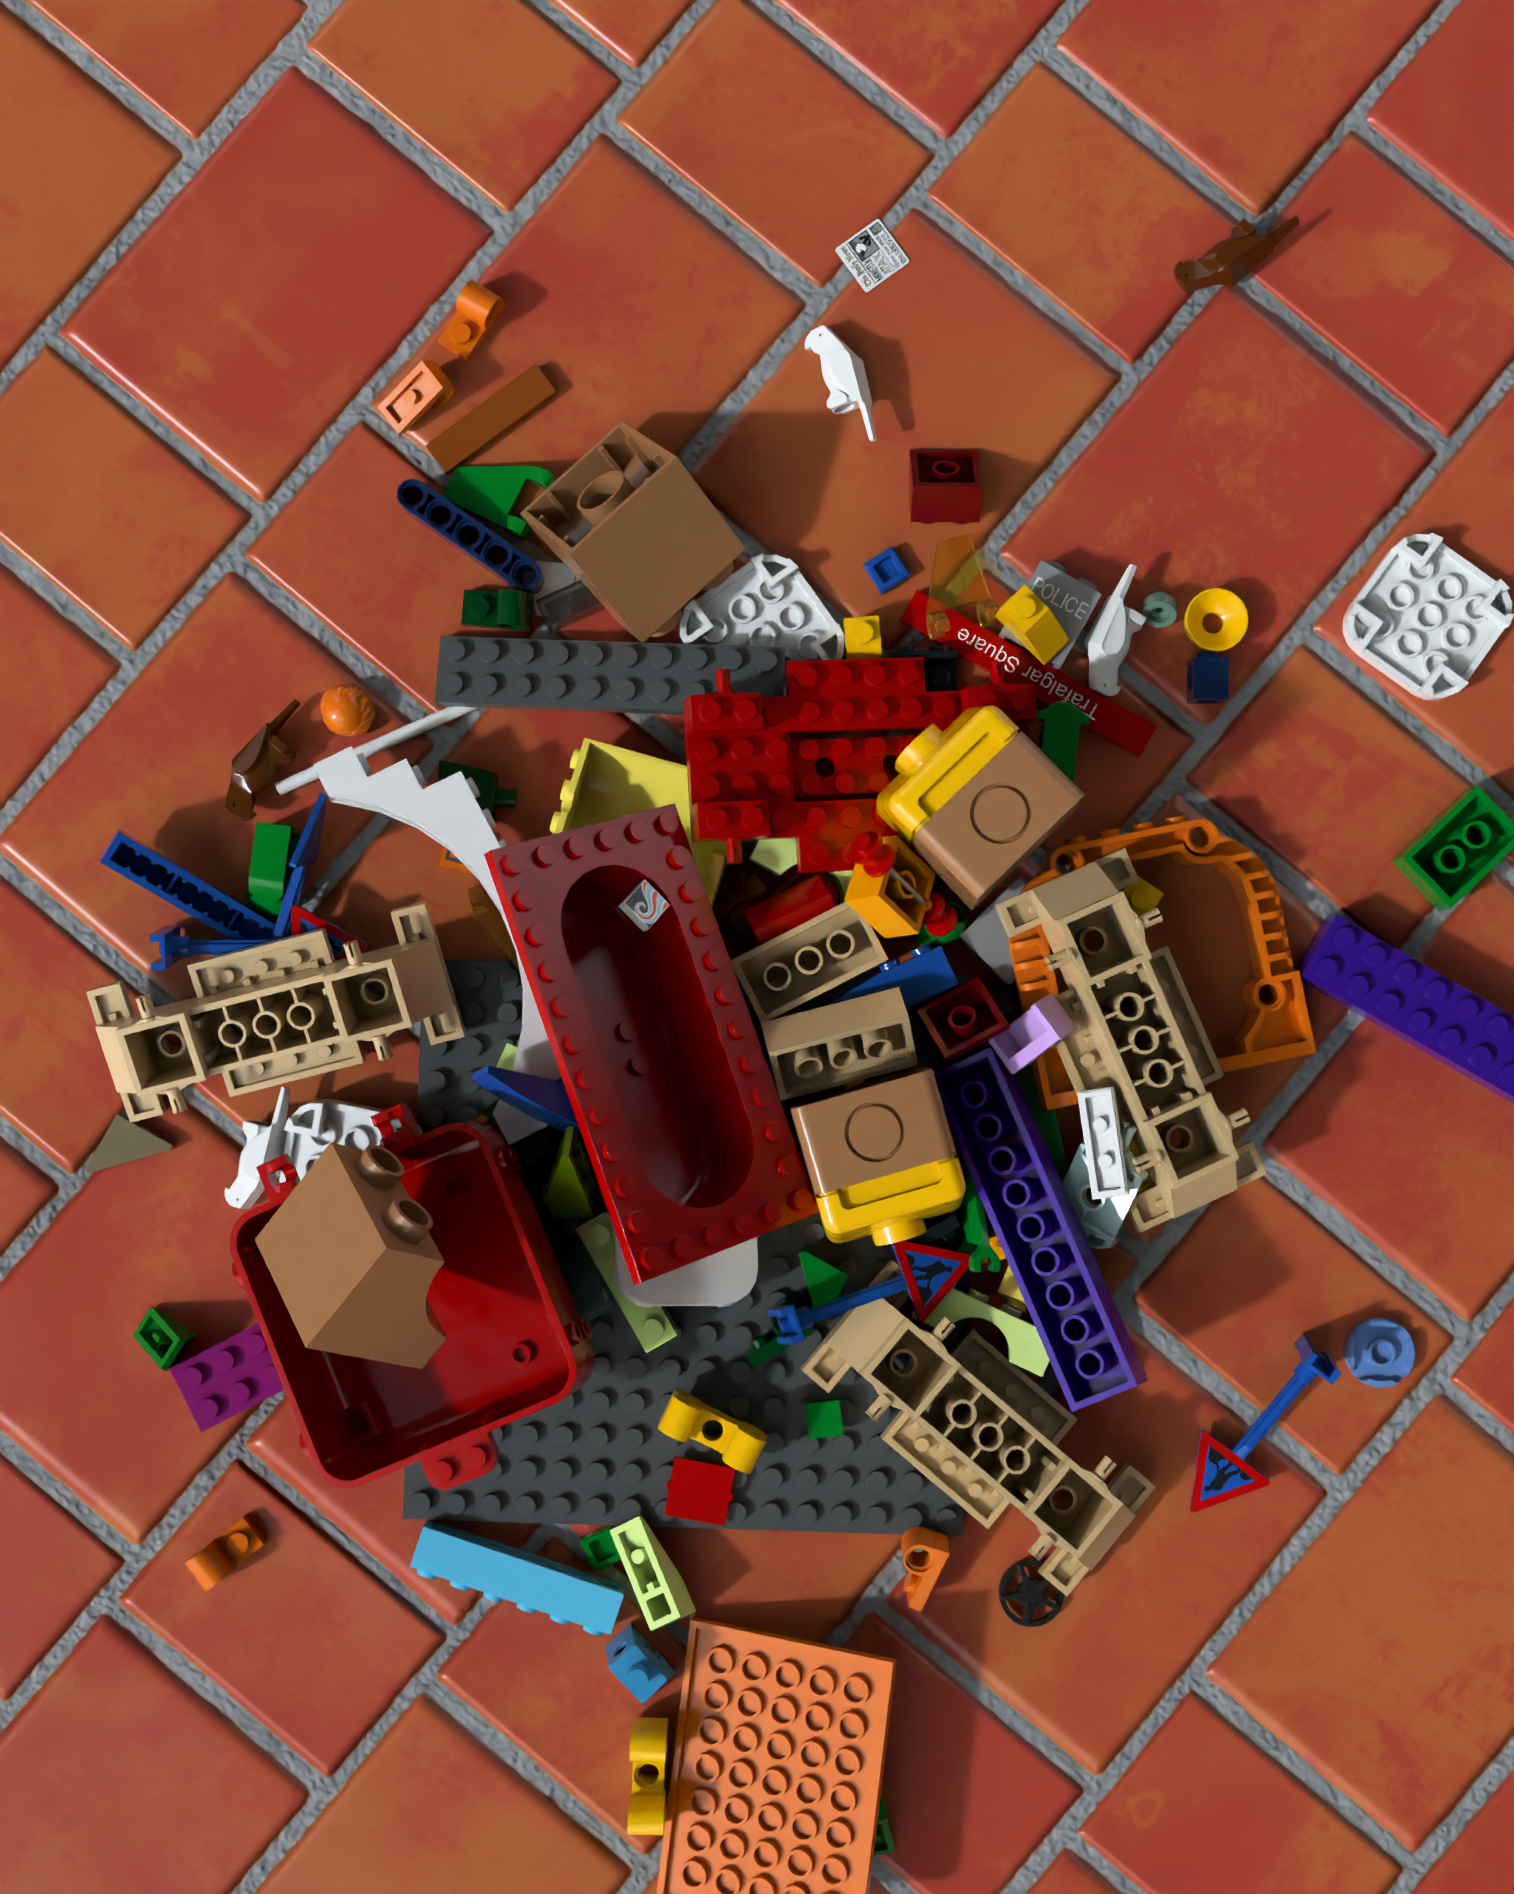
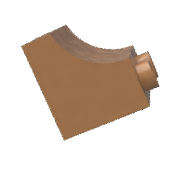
(635, 531)
(356, 1259)

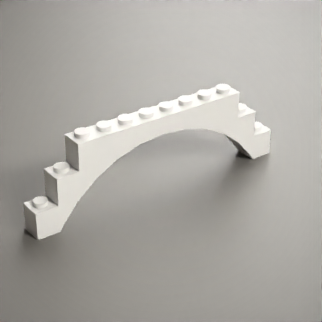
(454, 820)

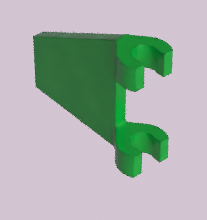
(494, 492)
(974, 1229)

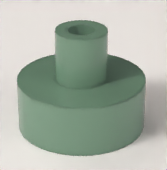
(1159, 610)

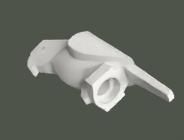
(843, 375)
(1111, 638)
(263, 1144)

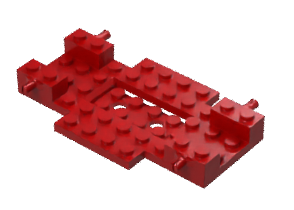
(750, 770)

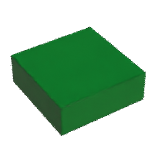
(823, 1418)
(600, 1548)

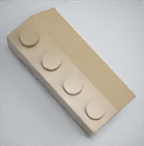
(808, 961)
(840, 1043)

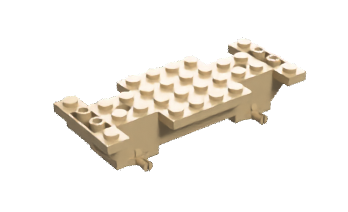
(276, 1014)
(1136, 1036)
(981, 1432)

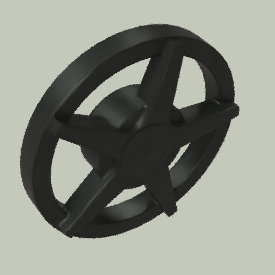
(1030, 1593)

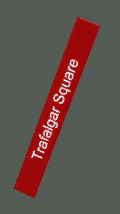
(1022, 668)

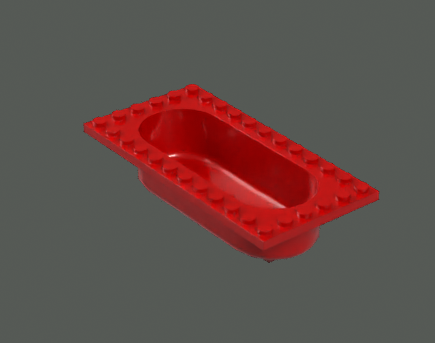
(652, 1041)

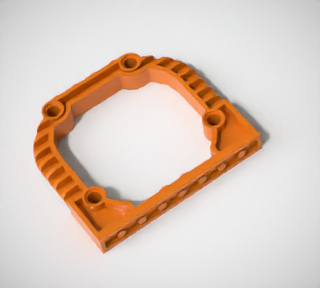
(1271, 1029)

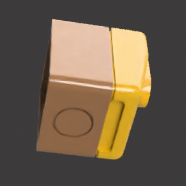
(976, 800)
(880, 1157)

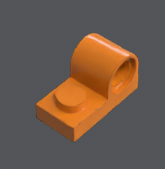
(474, 317)
(419, 391)
(225, 1552)
(922, 1566)

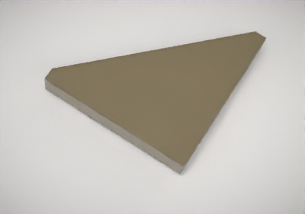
(126, 1143)

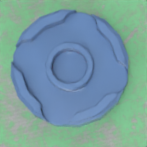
(1379, 1352)

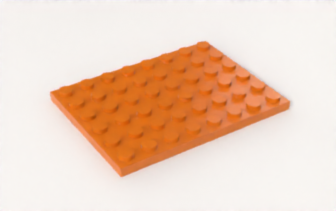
(775, 1765)

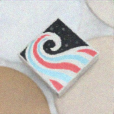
(644, 905)

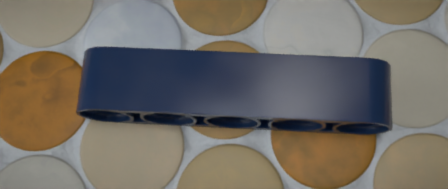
(459, 525)

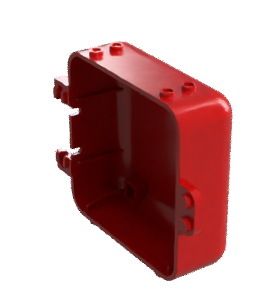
(497, 1297)

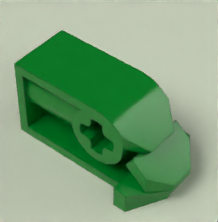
(1061, 734)
(270, 866)

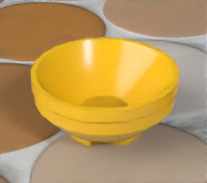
(1229, 610)

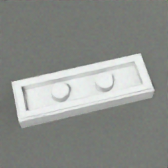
(1103, 1143)

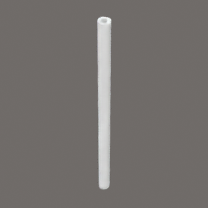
(380, 744)

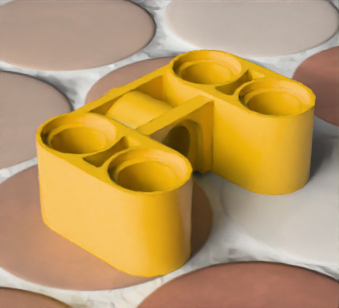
(738, 1442)
(648, 1793)

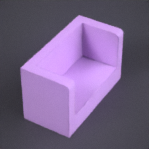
(1032, 1034)

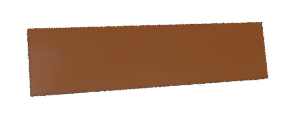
(491, 419)

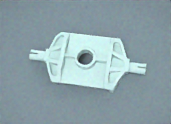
(1102, 1221)

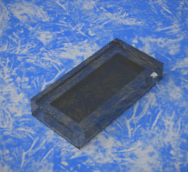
(568, 606)

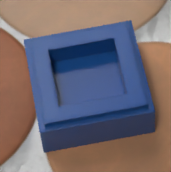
(886, 570)

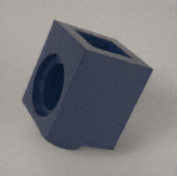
(1207, 679)

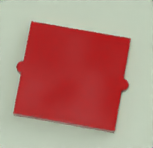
(699, 1491)

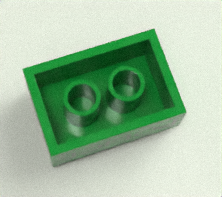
(1457, 848)

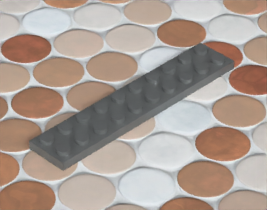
(597, 673)

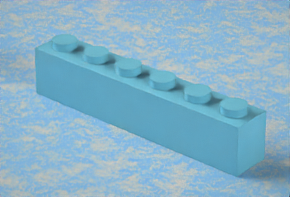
(518, 1577)

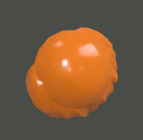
(347, 710)

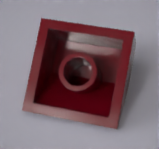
(945, 486)
(962, 1019)

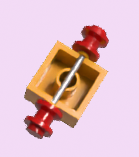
(894, 889)

